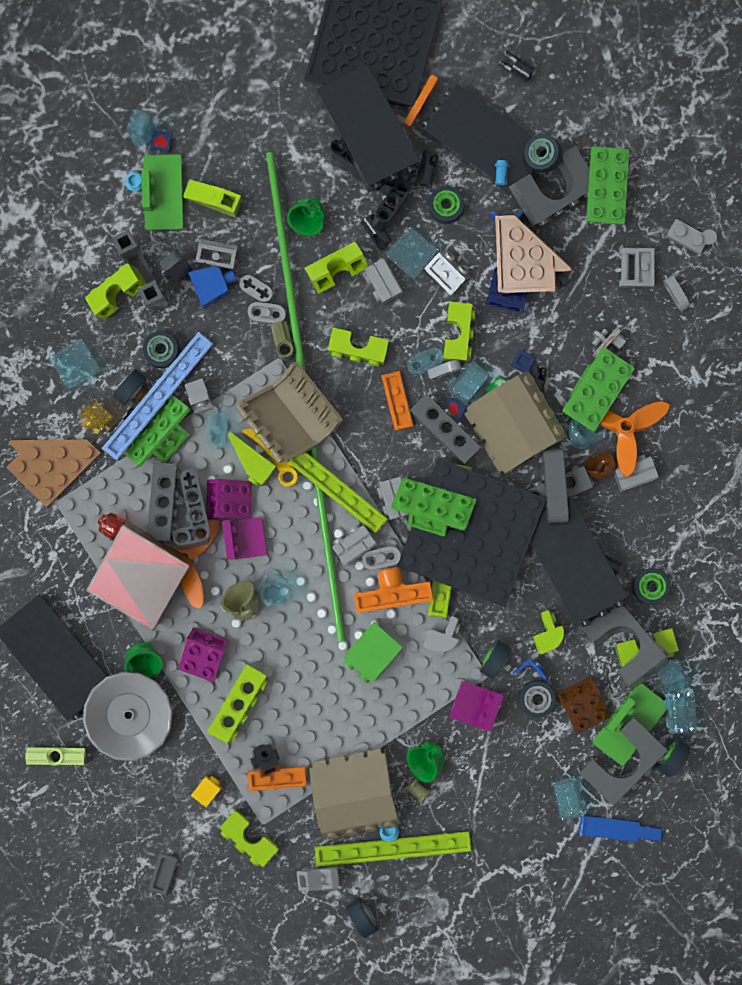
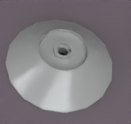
(122, 736)

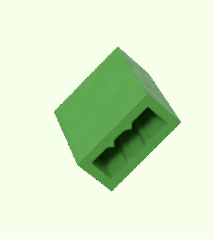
(372, 653)

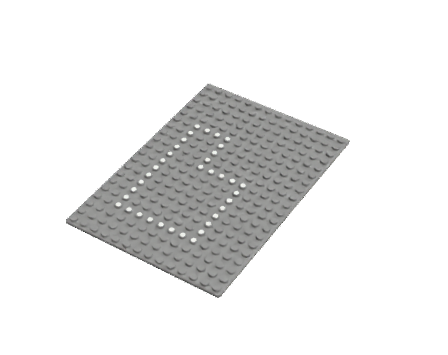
(311, 699)

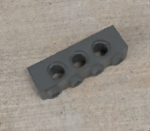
(430, 403)
(160, 472)
(578, 475)

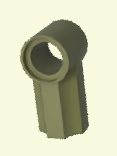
(282, 339)

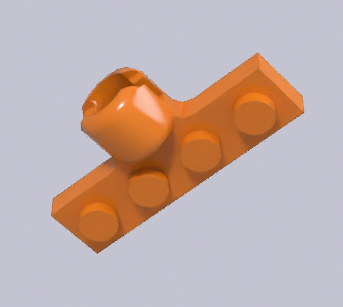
(392, 592)

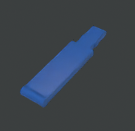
(617, 829)

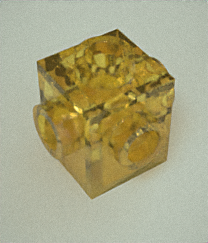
(95, 417)

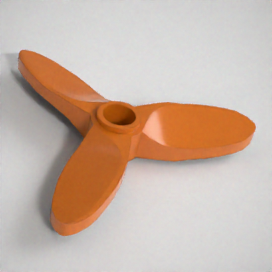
(640, 420)
(192, 584)

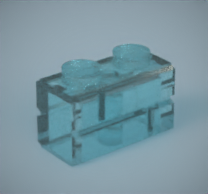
(140, 127)
(467, 383)
(681, 712)
(568, 798)

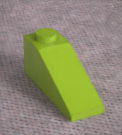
(254, 464)

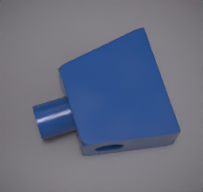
(211, 284)

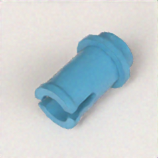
(501, 172)

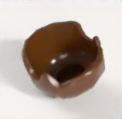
(600, 466)

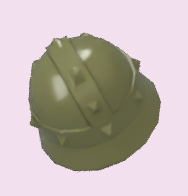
(241, 600)

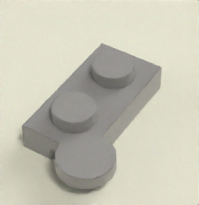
(690, 237)

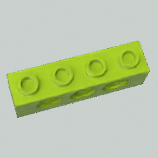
(218, 728)

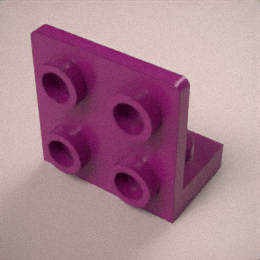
(228, 499)
(244, 538)
(202, 654)
(476, 706)

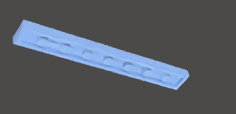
(157, 396)

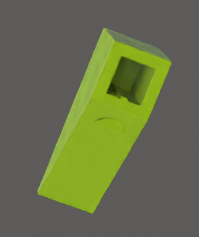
(213, 197)

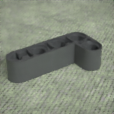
(555, 485)
(192, 508)

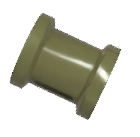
(418, 790)

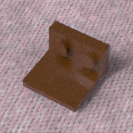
(583, 705)

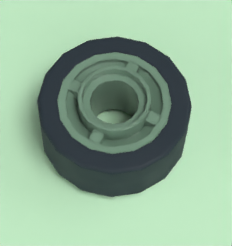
(536, 146)
(155, 340)

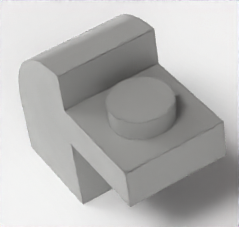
(198, 395)
(442, 642)
(318, 879)

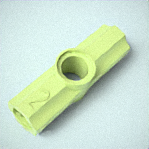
(43, 756)

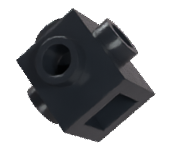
(265, 760)

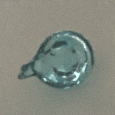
(582, 437)

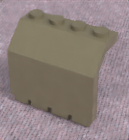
(290, 415)
(514, 422)
(353, 794)

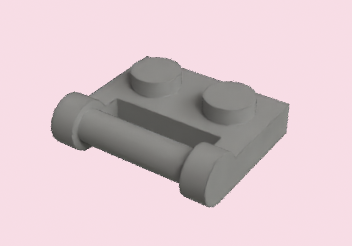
(642, 267)

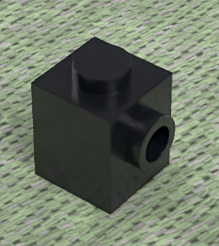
(175, 266)

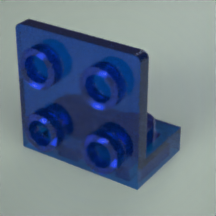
(510, 301)

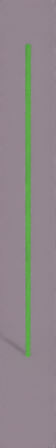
(300, 359)

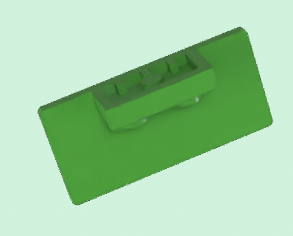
(607, 185)
(162, 192)
(597, 389)
(161, 434)
(432, 507)
(639, 703)

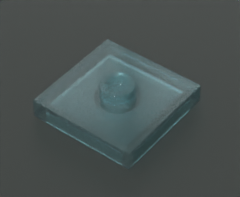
(411, 253)
(75, 364)

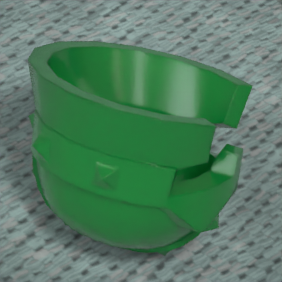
(306, 216)
(143, 657)
(426, 761)

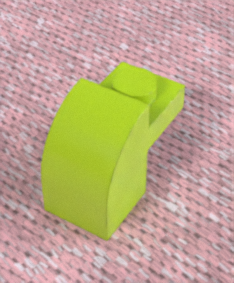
(552, 637)

